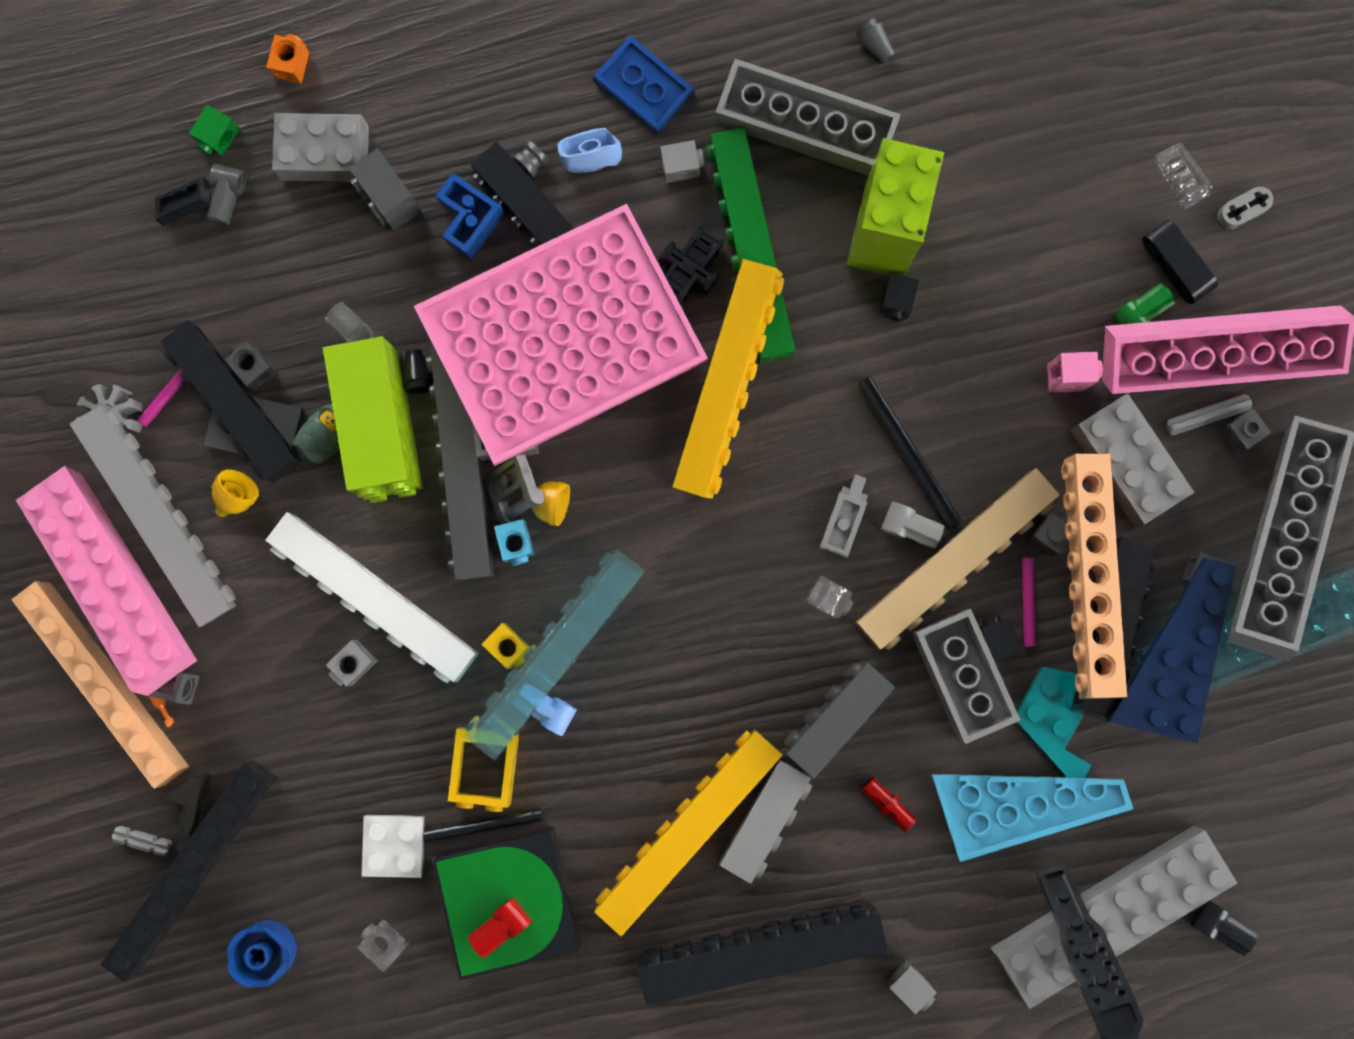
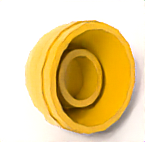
(233, 492)
(555, 502)

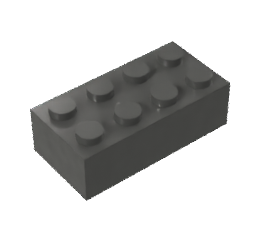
(837, 718)

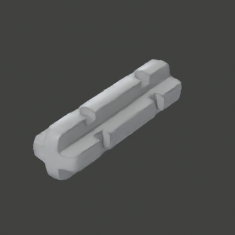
(142, 841)

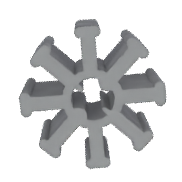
(118, 400)

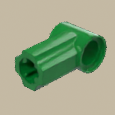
(1145, 307)

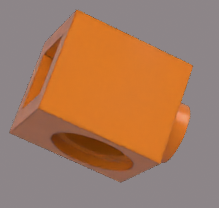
(290, 70)

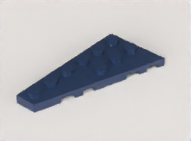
(1177, 670)

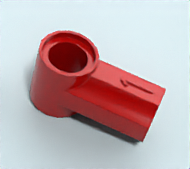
(505, 924)

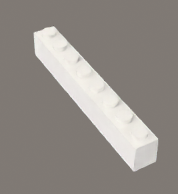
(372, 597)

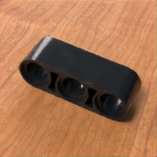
(1179, 262)

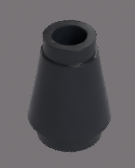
(416, 375)

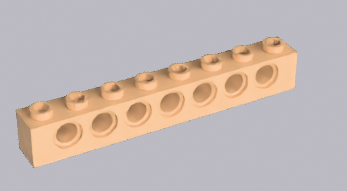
(1104, 563)

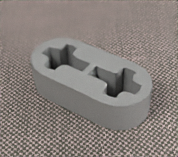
(1243, 203)

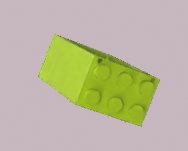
(895, 208)
(373, 419)

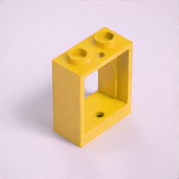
(491, 803)

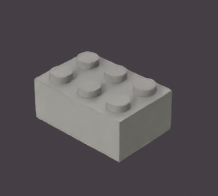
(318, 146)

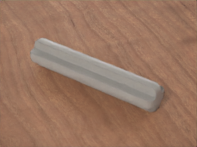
(1208, 414)

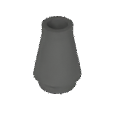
(875, 40)

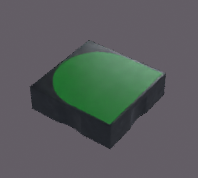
(484, 877)

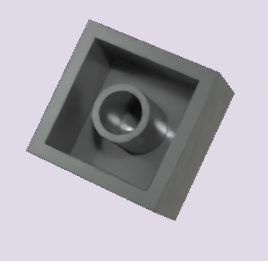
(383, 191)

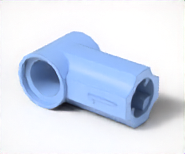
(555, 714)

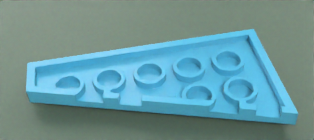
(1005, 811)

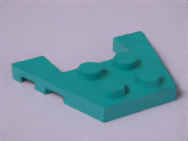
(1048, 719)

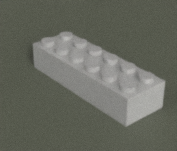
(804, 117)

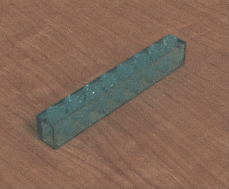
(554, 655)

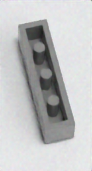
(765, 820)

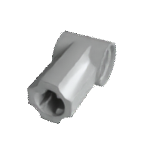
(905, 523)

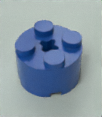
(244, 949)

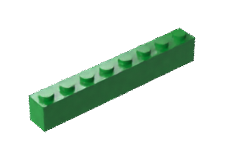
(747, 226)

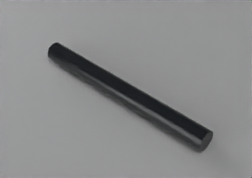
(483, 825)

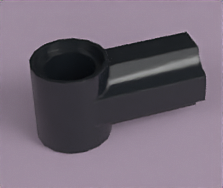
(1219, 925)

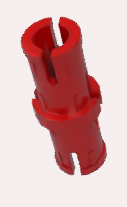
(889, 804)

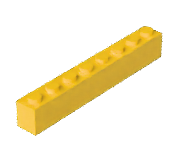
(728, 379)
(687, 832)

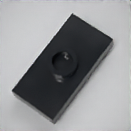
(182, 201)

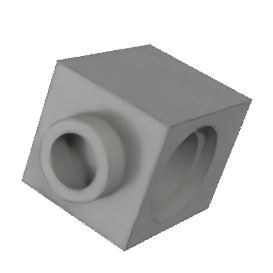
(681, 161)
(363, 659)
(911, 988)

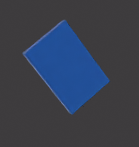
(643, 84)

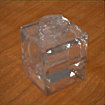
(830, 598)
(395, 941)

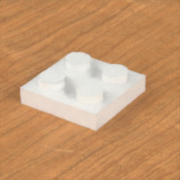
(393, 846)

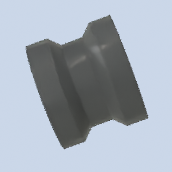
(530, 159)

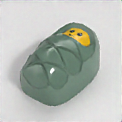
(318, 436)

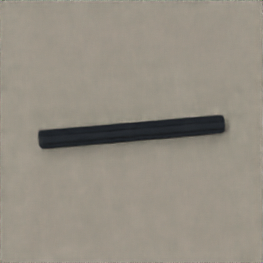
(909, 452)

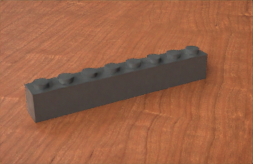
(461, 479)

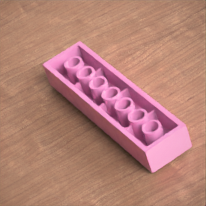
(1227, 349)
(106, 581)

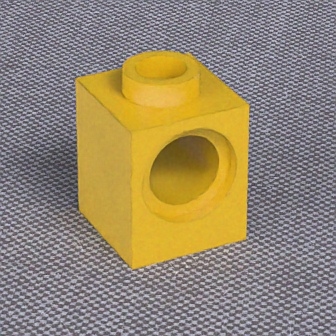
(495, 640)

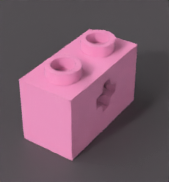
(1074, 372)

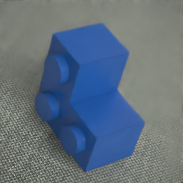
(474, 213)

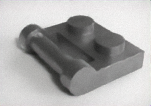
(507, 482)

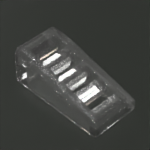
(1181, 190)

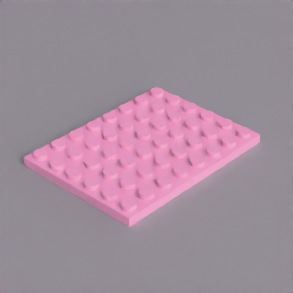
(560, 334)

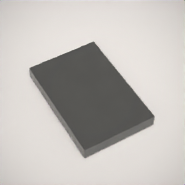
(285, 418)

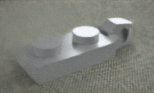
(845, 518)

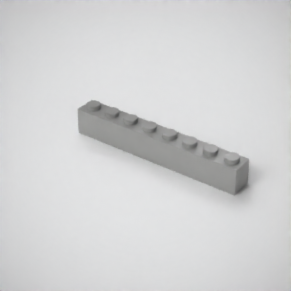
(153, 514)

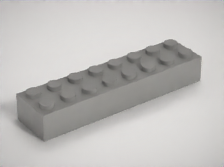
(1291, 538)
(1127, 907)

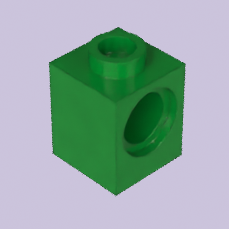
(213, 131)

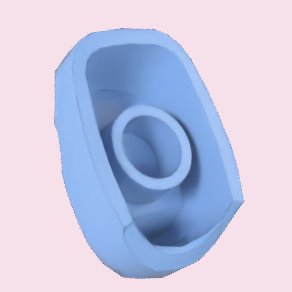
(590, 151)

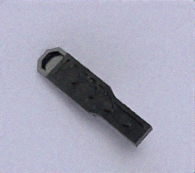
(1091, 958)

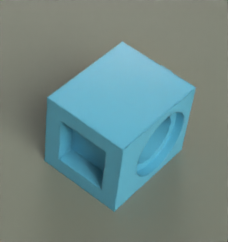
(509, 530)

